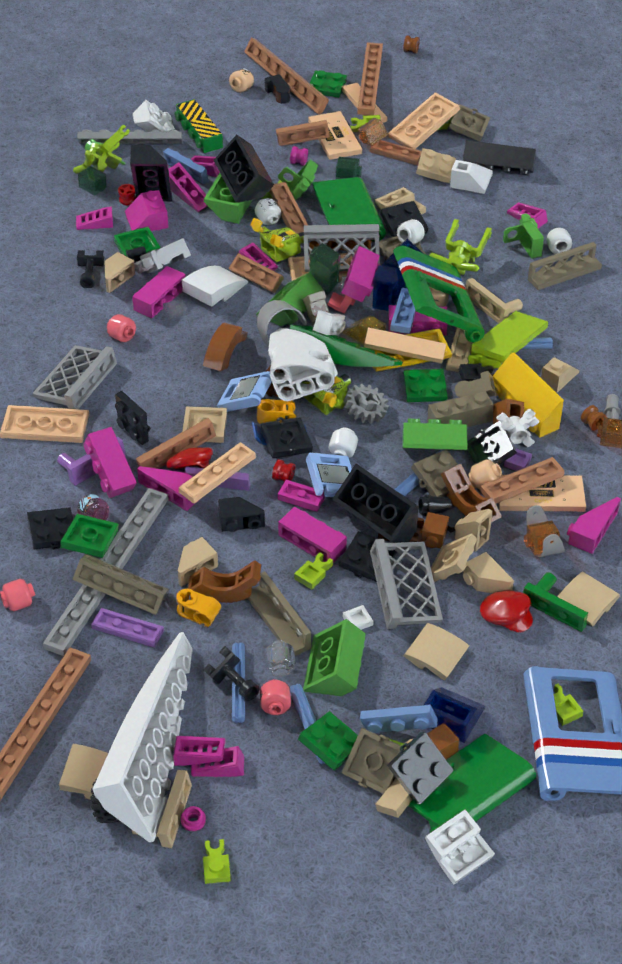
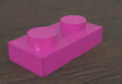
(300, 495)

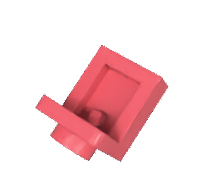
(340, 303)

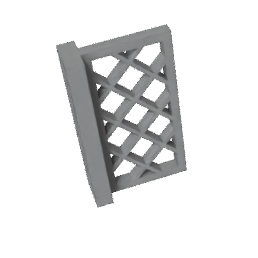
(341, 232)
(85, 382)
(388, 589)

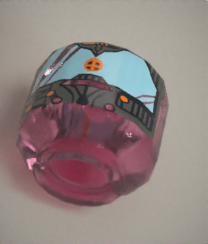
(94, 507)

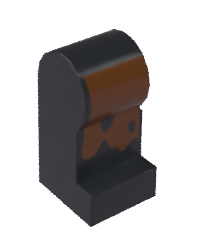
(278, 87)

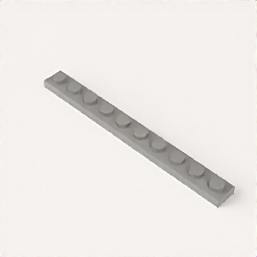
(118, 554)

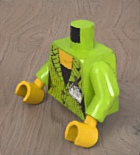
(278, 243)
(332, 397)

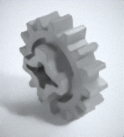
(366, 403)

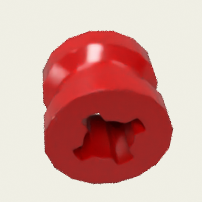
(127, 194)
(283, 471)

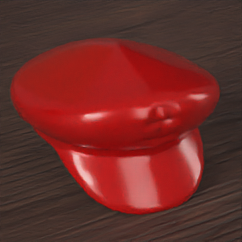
(191, 457)
(508, 610)

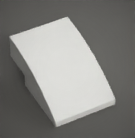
(212, 284)

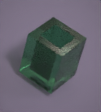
(348, 168)
(92, 180)

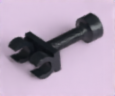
(87, 279)
(247, 689)

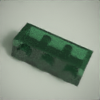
(325, 267)

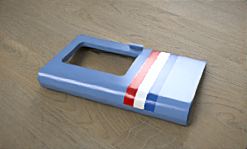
(574, 758)

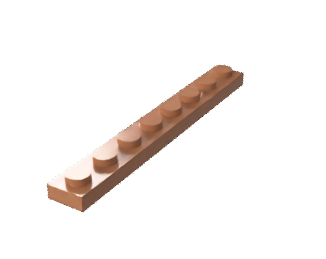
(370, 79)
(297, 84)
(40, 715)

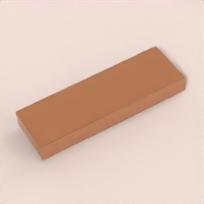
(302, 133)
(396, 152)
(256, 273)

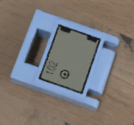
(245, 391)
(327, 472)

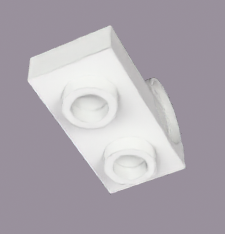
(329, 323)

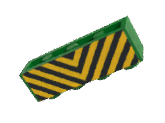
(199, 126)

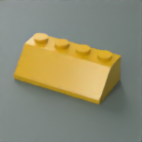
(520, 383)

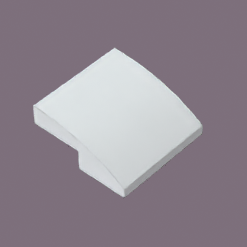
(459, 846)

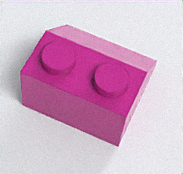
(147, 211)

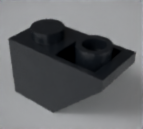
(239, 514)

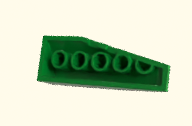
(348, 352)

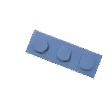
(196, 171)
(403, 314)
(399, 719)

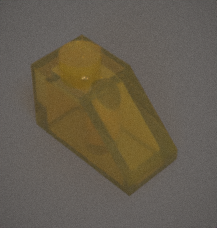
(359, 328)

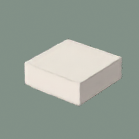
(359, 617)

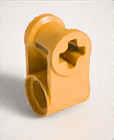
(271, 410)
(198, 609)

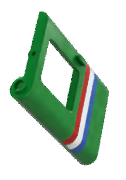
(424, 271)

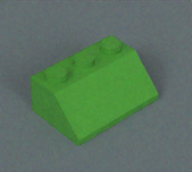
(223, 204)
(293, 294)
(434, 434)
(335, 660)

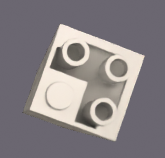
(150, 118)
(470, 177)

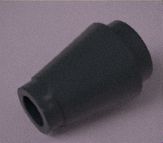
(433, 504)

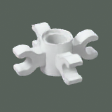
(517, 426)

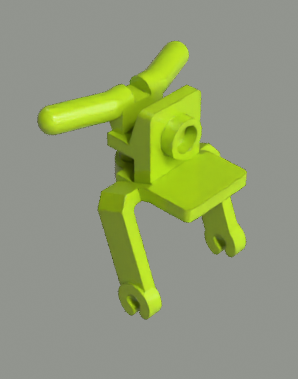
(102, 155)
(461, 251)

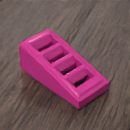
(208, 163)
(538, 214)
(95, 219)
(257, 253)
(189, 743)
(228, 769)

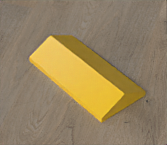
(433, 335)

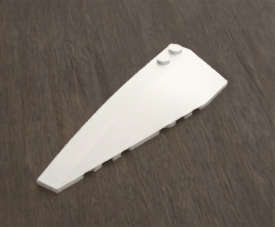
(140, 758)

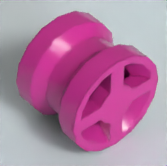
(299, 156)

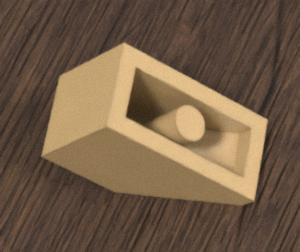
(118, 270)
(558, 374)
(476, 523)
(194, 557)
(486, 575)

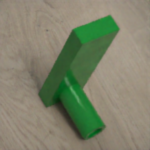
(553, 605)

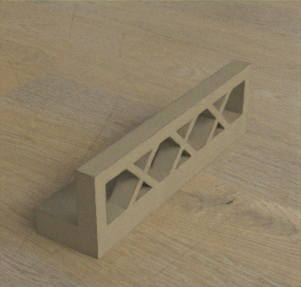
(564, 270)
(120, 584)
(280, 615)

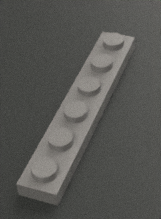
(135, 137)

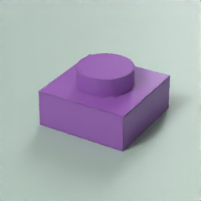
(518, 461)

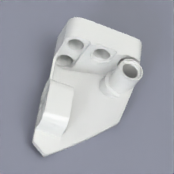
(301, 359)

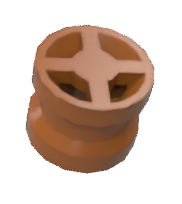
(411, 44)
(592, 417)

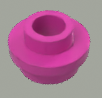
(193, 812)

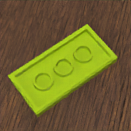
(509, 336)

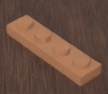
(289, 209)
(189, 438)
(522, 480)

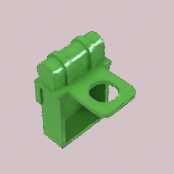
(301, 180)
(528, 236)

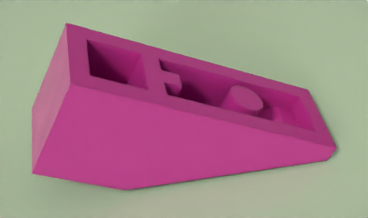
(186, 188)
(166, 482)
(593, 525)

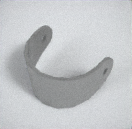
(270, 310)
(548, 548)

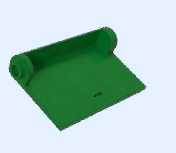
(347, 203)
(481, 781)

